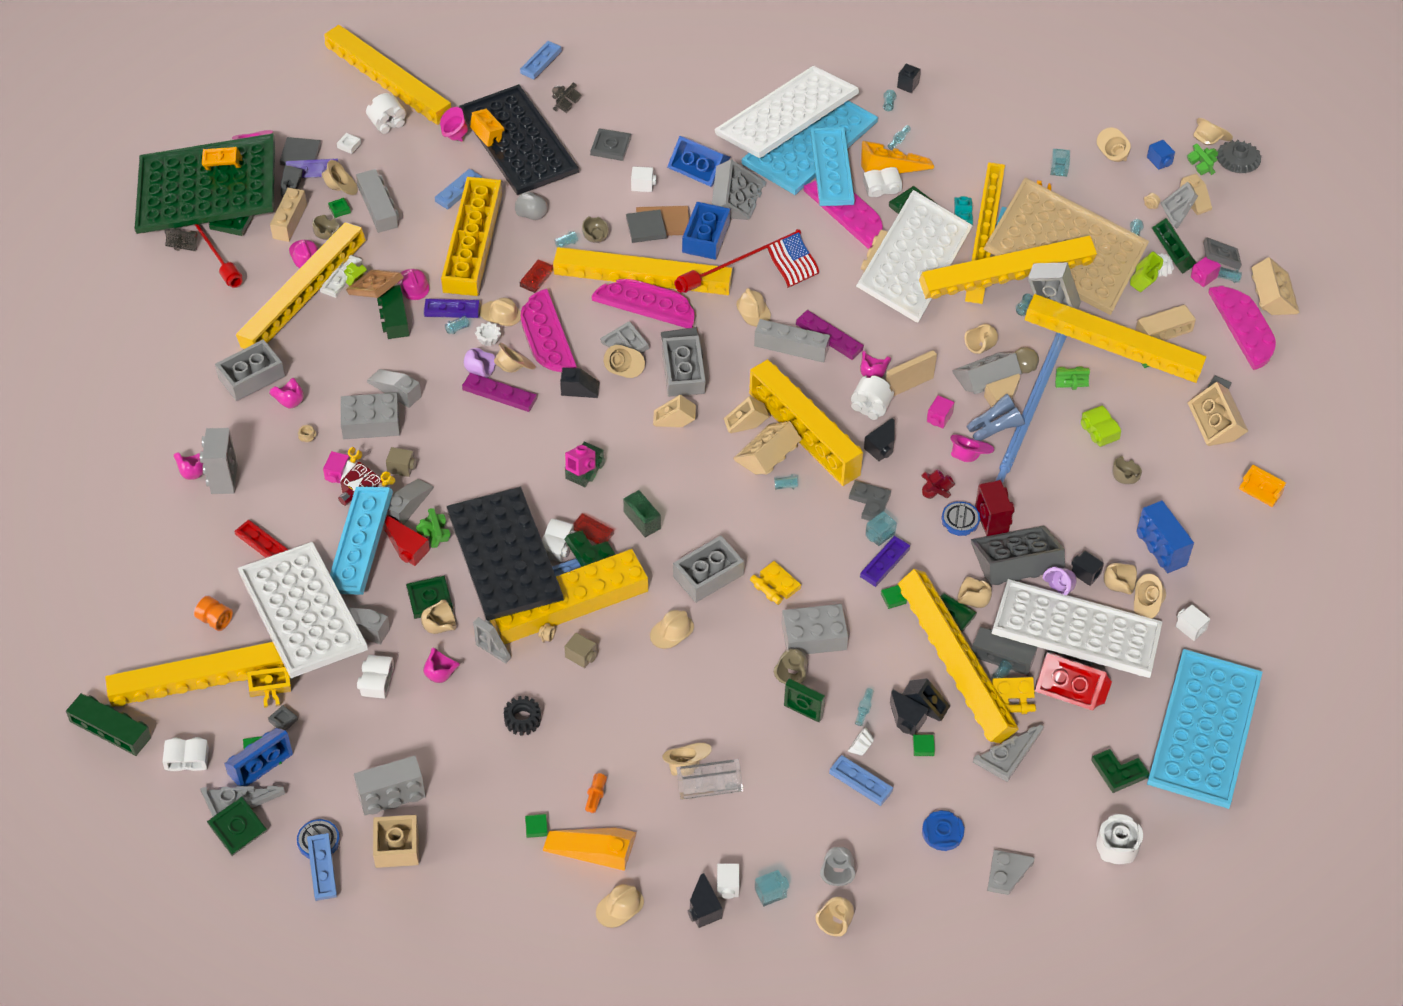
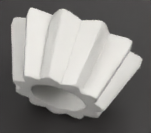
(1167, 265)
(488, 334)
(861, 742)

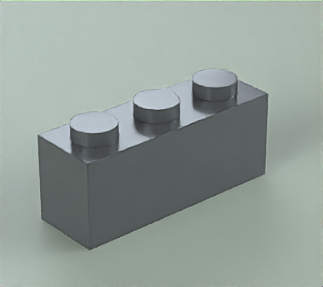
(995, 649)

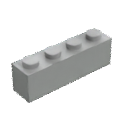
(377, 200)
(791, 340)

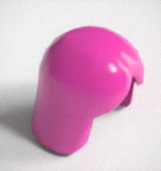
(872, 366)
(289, 395)
(189, 467)
(439, 667)

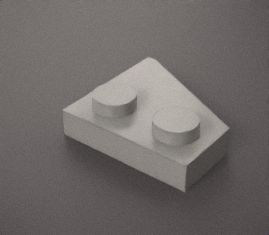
(1179, 204)
(626, 336)
(489, 640)
(1007, 871)

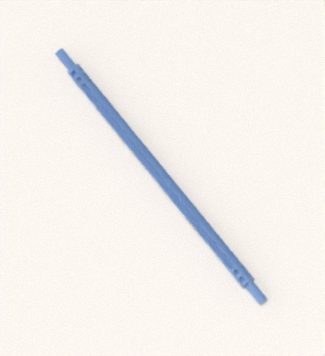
(1031, 406)

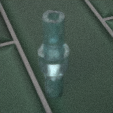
(899, 137)
(864, 707)

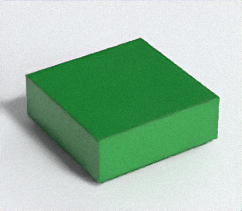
(339, 207)
(893, 597)
(923, 745)
(536, 826)

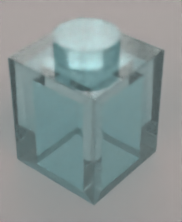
(1060, 162)
(880, 529)
(771, 887)

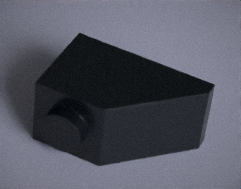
(578, 383)
(881, 441)
(928, 696)
(907, 713)
(704, 904)

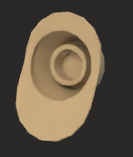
(1210, 133)
(1113, 144)
(338, 179)
(753, 307)
(501, 311)
(510, 360)
(623, 361)
(1149, 596)
(671, 629)
(686, 755)
(619, 906)

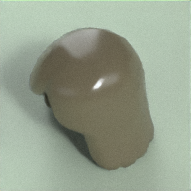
(793, 660)

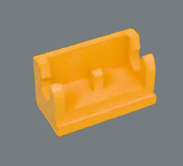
(486, 126)
(221, 156)
(1262, 485)

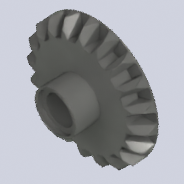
(1239, 156)

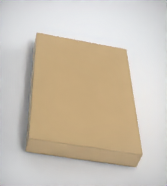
(912, 373)

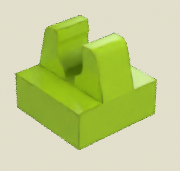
(354, 273)

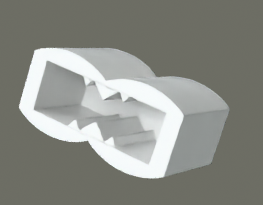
(882, 182)
(554, 539)
(376, 676)
(185, 754)

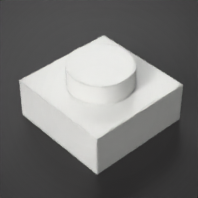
(349, 143)

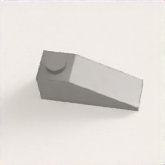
(407, 388)
(407, 500)
(371, 624)

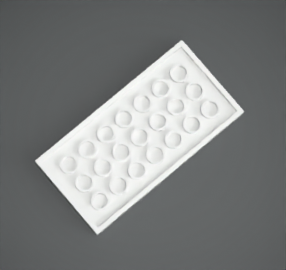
(786, 111)
(918, 241)
(302, 609)
(1078, 628)

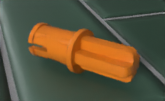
(595, 792)

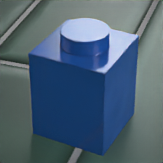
(1161, 154)

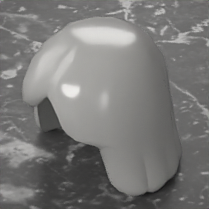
(530, 206)
(838, 858)

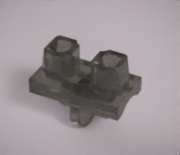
(563, 96)
(181, 239)

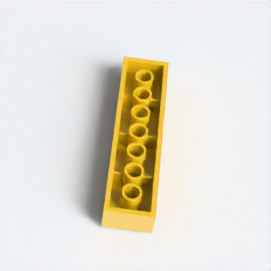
(471, 236)
(816, 430)
(583, 593)

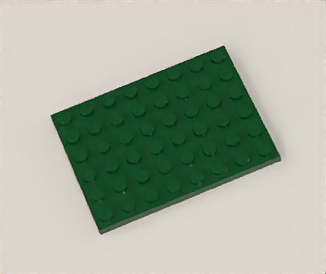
(180, 191)

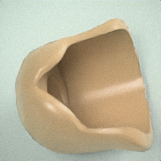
(983, 333)
(1121, 577)
(974, 593)
(438, 613)
(839, 908)

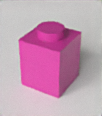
(1205, 271)
(940, 411)
(335, 466)

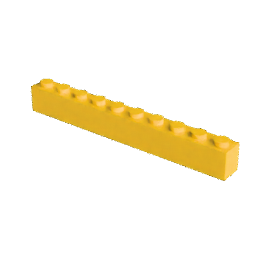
(386, 73)
(986, 221)
(1004, 267)
(647, 270)
(301, 286)
(1115, 338)
(958, 657)
(190, 674)

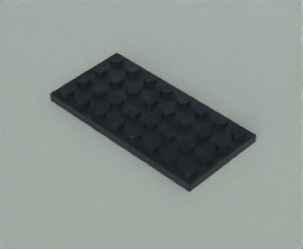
(528, 147)
(504, 553)

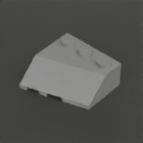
(736, 189)

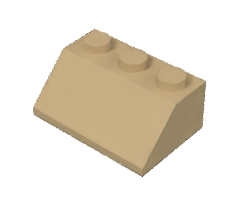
(1274, 288)
(1217, 415)
(768, 448)

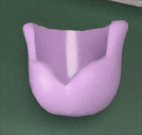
(479, 362)
(1060, 579)

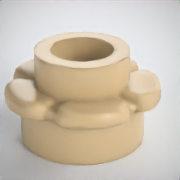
(1152, 201)
(306, 433)
(547, 632)

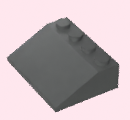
(1018, 554)

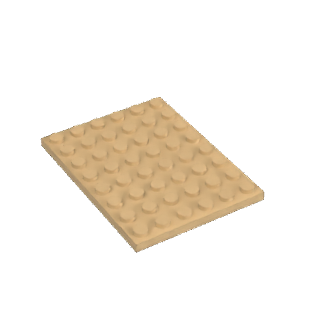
(1044, 218)

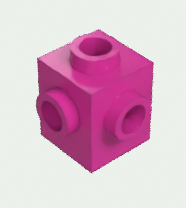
(580, 460)

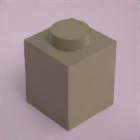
(400, 462)
(580, 650)

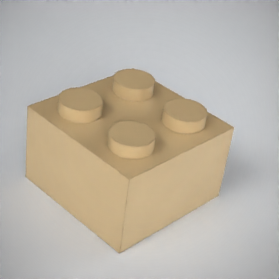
(395, 841)

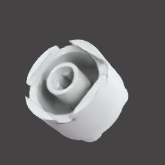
(386, 113)
(872, 397)
(1119, 839)

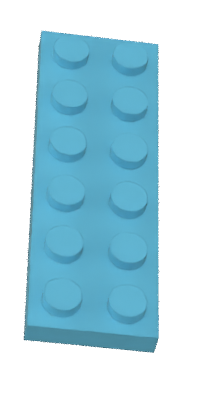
(832, 166)
(360, 539)

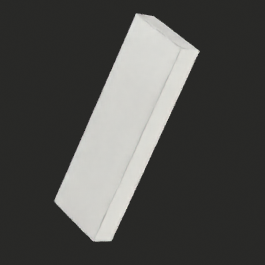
(338, 278)

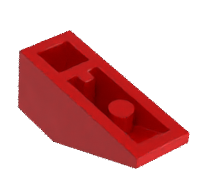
(408, 543)

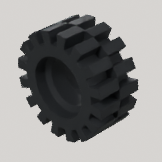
(522, 725)

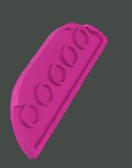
(856, 218)
(646, 301)
(1245, 324)
(545, 333)

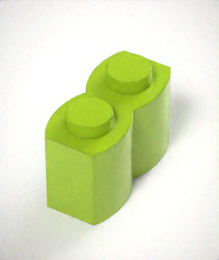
(1146, 271)
(1100, 426)

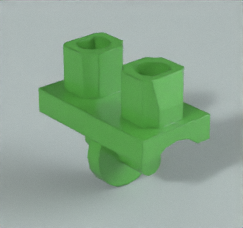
(1206, 157)
(1072, 377)
(431, 528)

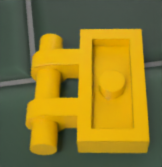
(779, 579)
(1016, 689)

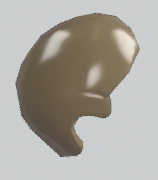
(324, 228)
(595, 229)
(1027, 359)
(1125, 471)

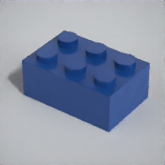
(706, 230)
(1164, 537)

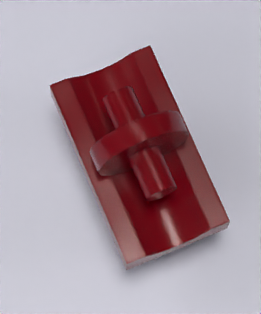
(937, 484)

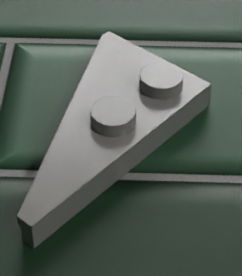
(1006, 758)
(220, 799)

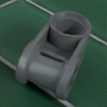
(290, 179)

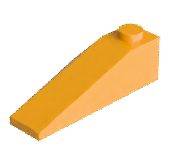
(878, 158)
(598, 845)

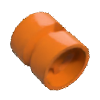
(212, 612)

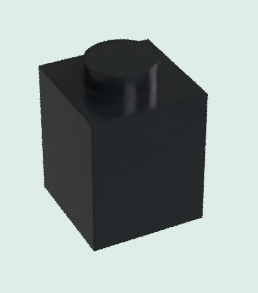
(908, 78)
(1087, 567)

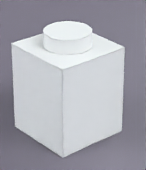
(642, 179)
(1192, 622)
(728, 880)

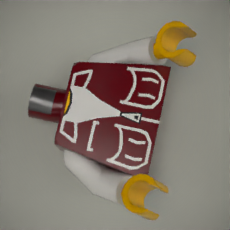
(360, 476)

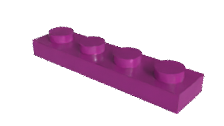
(838, 340)
(499, 392)

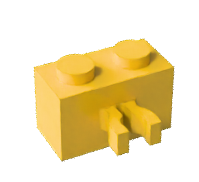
(268, 683)

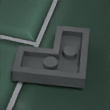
(873, 496)

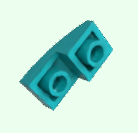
(963, 208)

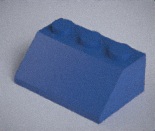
(696, 160)
(259, 757)

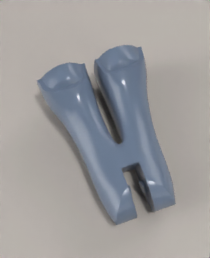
(1009, 420)

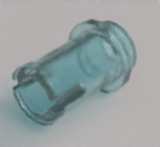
(889, 97)
(1136, 226)
(567, 239)
(1228, 274)
(1021, 308)
(458, 324)
(786, 482)
(1003, 670)

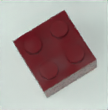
(994, 508)

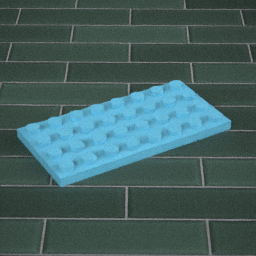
(792, 161)
(1205, 729)

